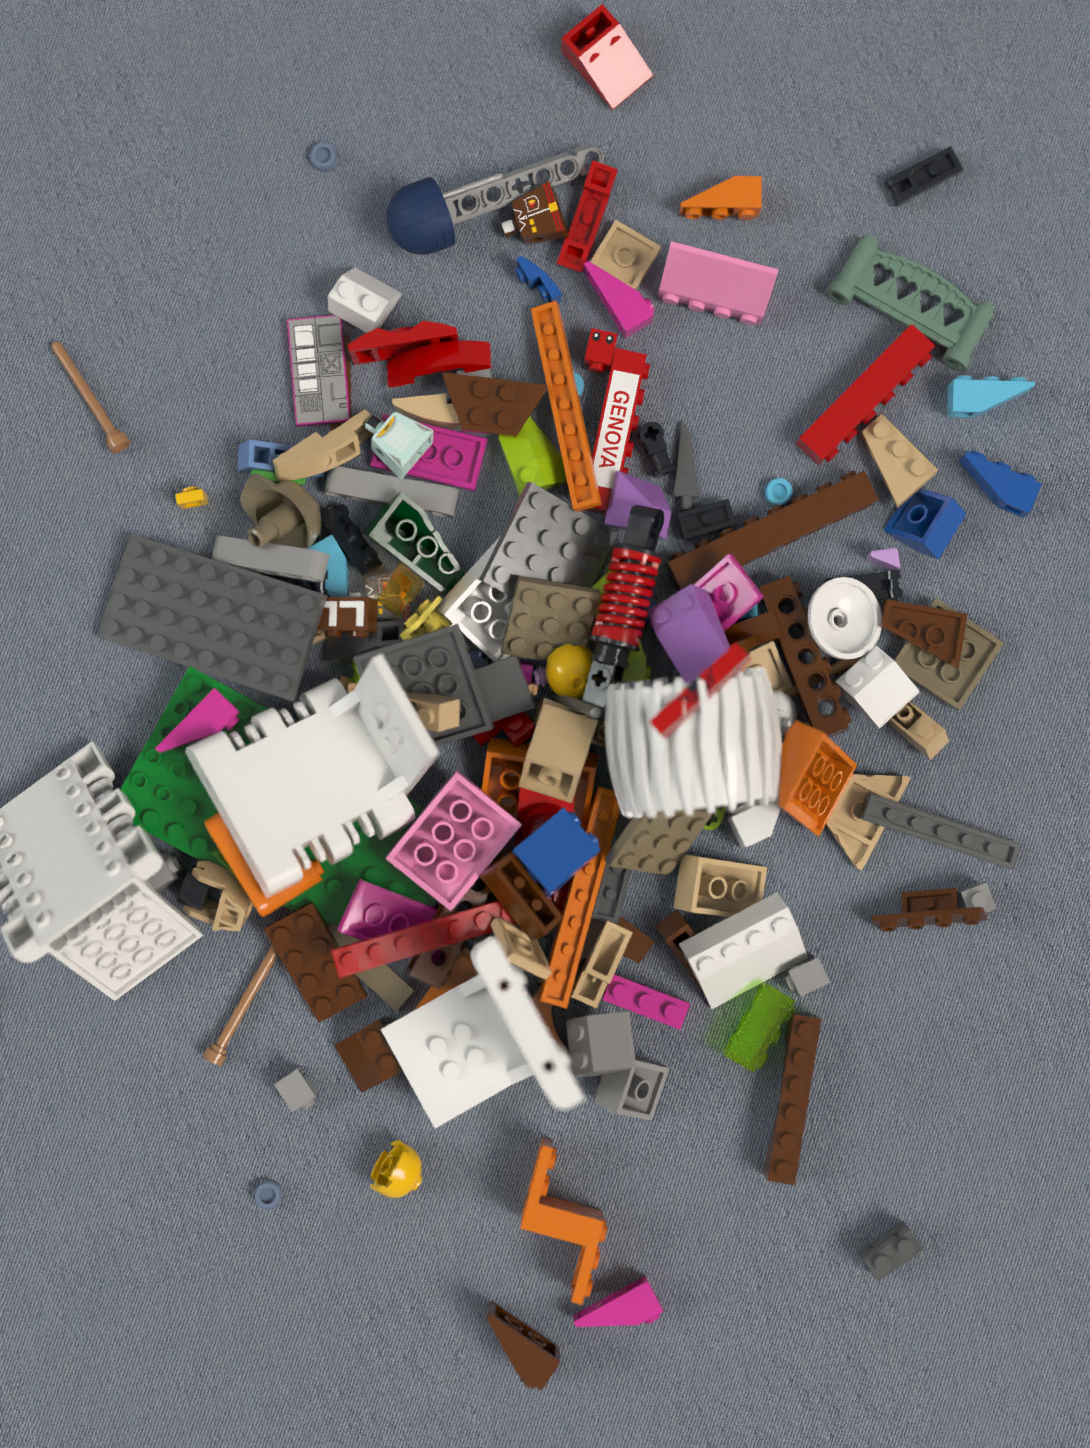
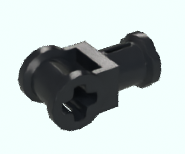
(655, 450)

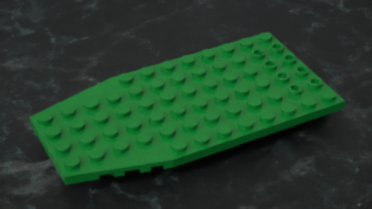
(175, 804)

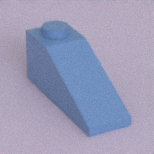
(260, 456)

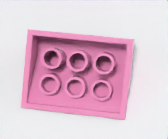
(716, 283)
(453, 840)

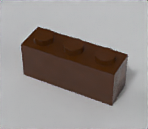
(521, 896)

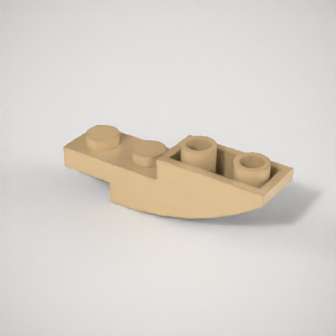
(324, 453)

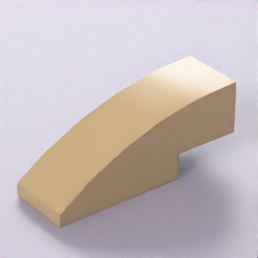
(428, 410)
(600, 964)

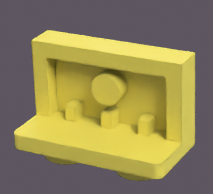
(425, 621)

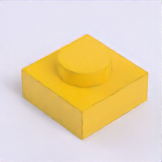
(191, 498)

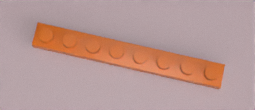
(566, 407)
(580, 903)

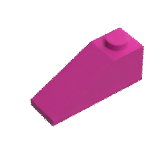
(622, 302)
(206, 719)
(626, 1306)

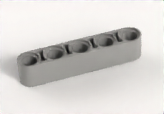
(382, 488)
(272, 559)

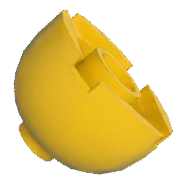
(569, 670)
(397, 1172)

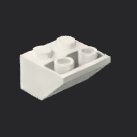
(753, 823)

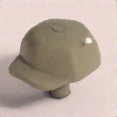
(281, 513)

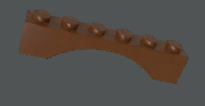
(792, 1107)

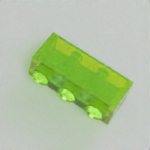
(759, 1027)

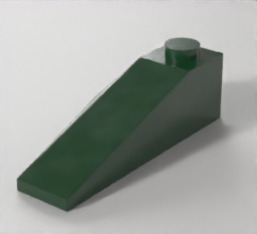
(411, 538)

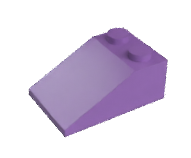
(689, 631)

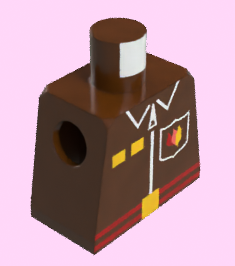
(537, 217)

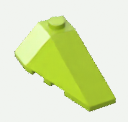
(533, 458)

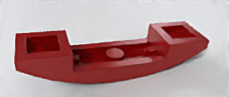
(588, 216)
(437, 358)

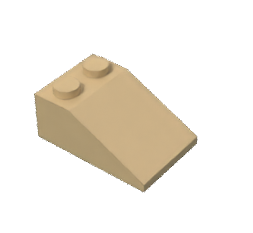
(718, 886)

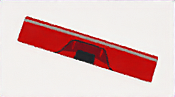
(714, 677)

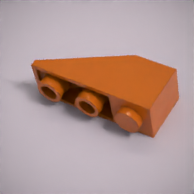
(733, 197)

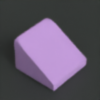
(885, 558)

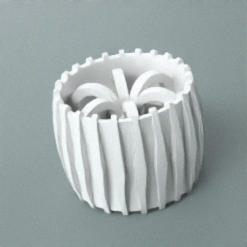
(713, 759)

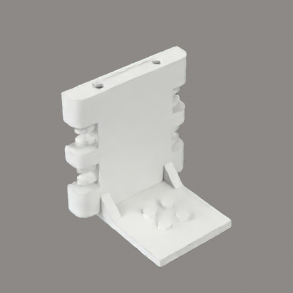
(317, 776)
(80, 879)
(479, 1042)

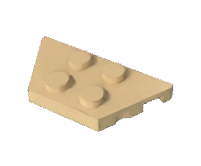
(856, 835)

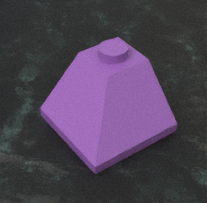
(634, 491)

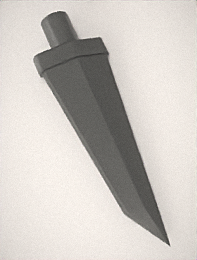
(685, 475)

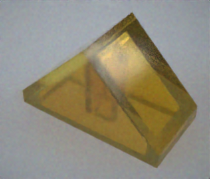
(401, 590)

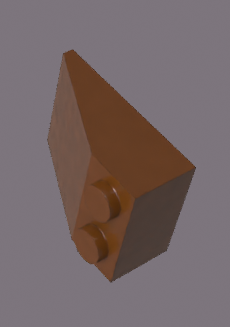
(529, 1351)

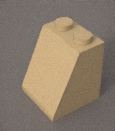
(557, 753)

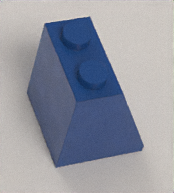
(557, 851)

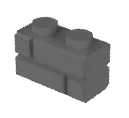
(890, 1251)

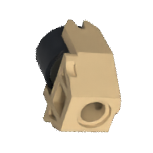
(233, 904)

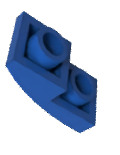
(533, 276)

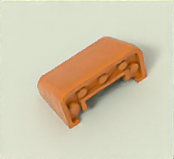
(245, 876)

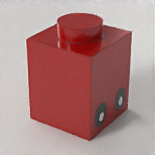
(600, 350)

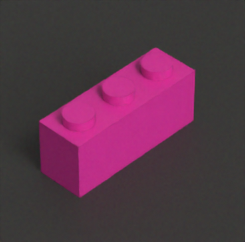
(646, 1001)

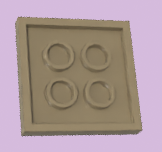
(548, 617)
(942, 679)
(657, 842)

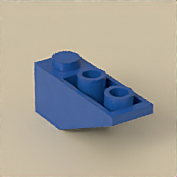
(1004, 487)

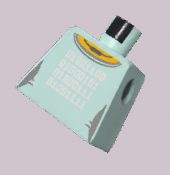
(399, 441)

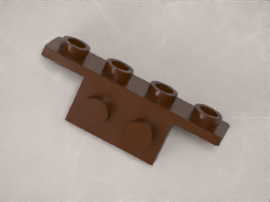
(754, 631)
(929, 907)

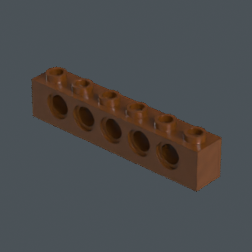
(785, 591)
(438, 974)

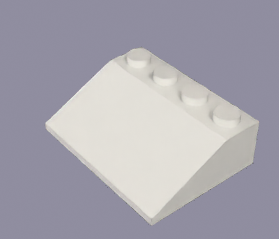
(478, 610)
(744, 950)

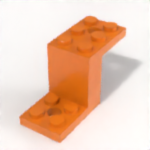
(564, 1221)

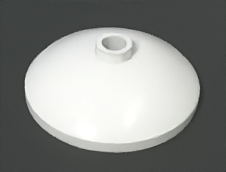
(856, 616)

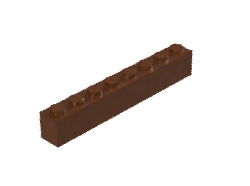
(777, 529)

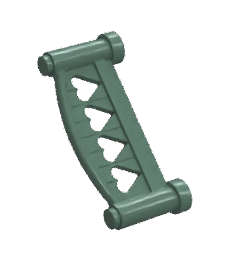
(858, 281)

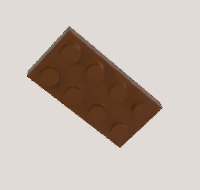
(304, 948)

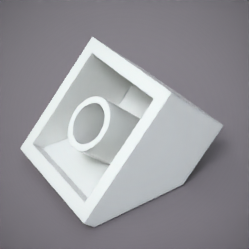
(362, 300)
(877, 687)

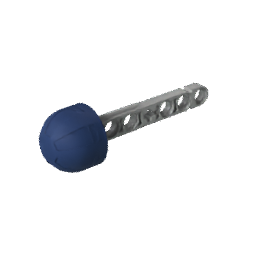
(424, 217)

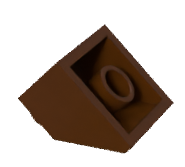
(369, 1056)

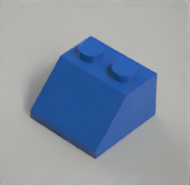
(926, 522)

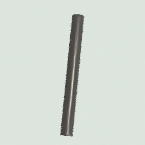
(576, 704)

